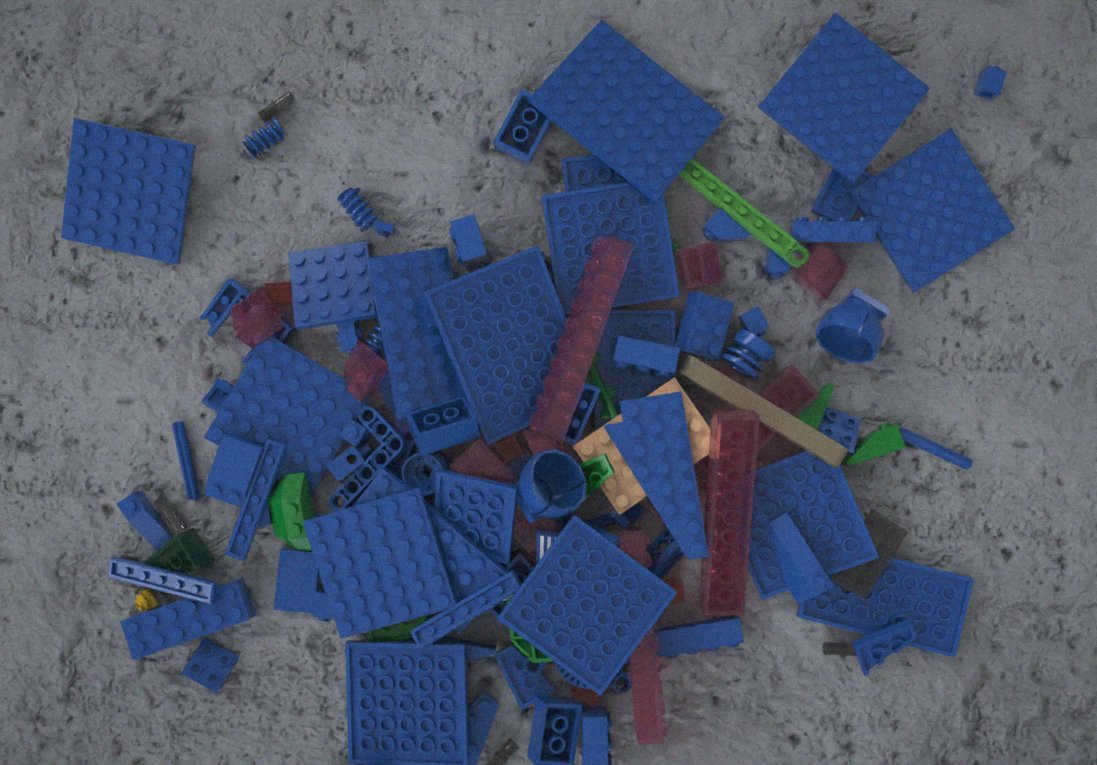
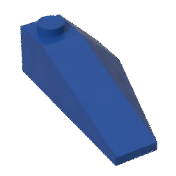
(800, 566)

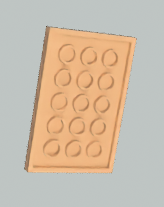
(622, 486)

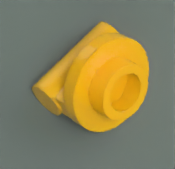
(146, 600)

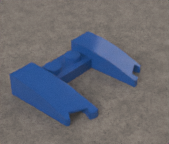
(226, 298)

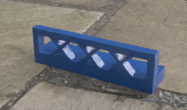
(668, 557)

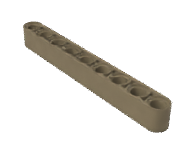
(770, 415)

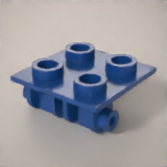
(840, 428)
(210, 665)

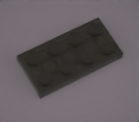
(886, 539)

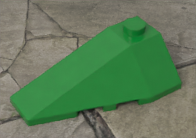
(596, 472)

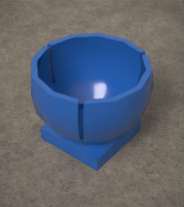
(853, 328)
(548, 485)

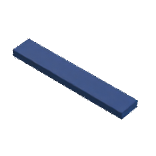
(256, 499)
(163, 580)
(466, 610)

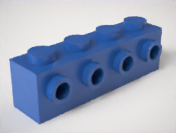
(833, 231)

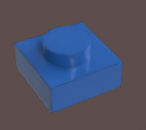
(384, 229)

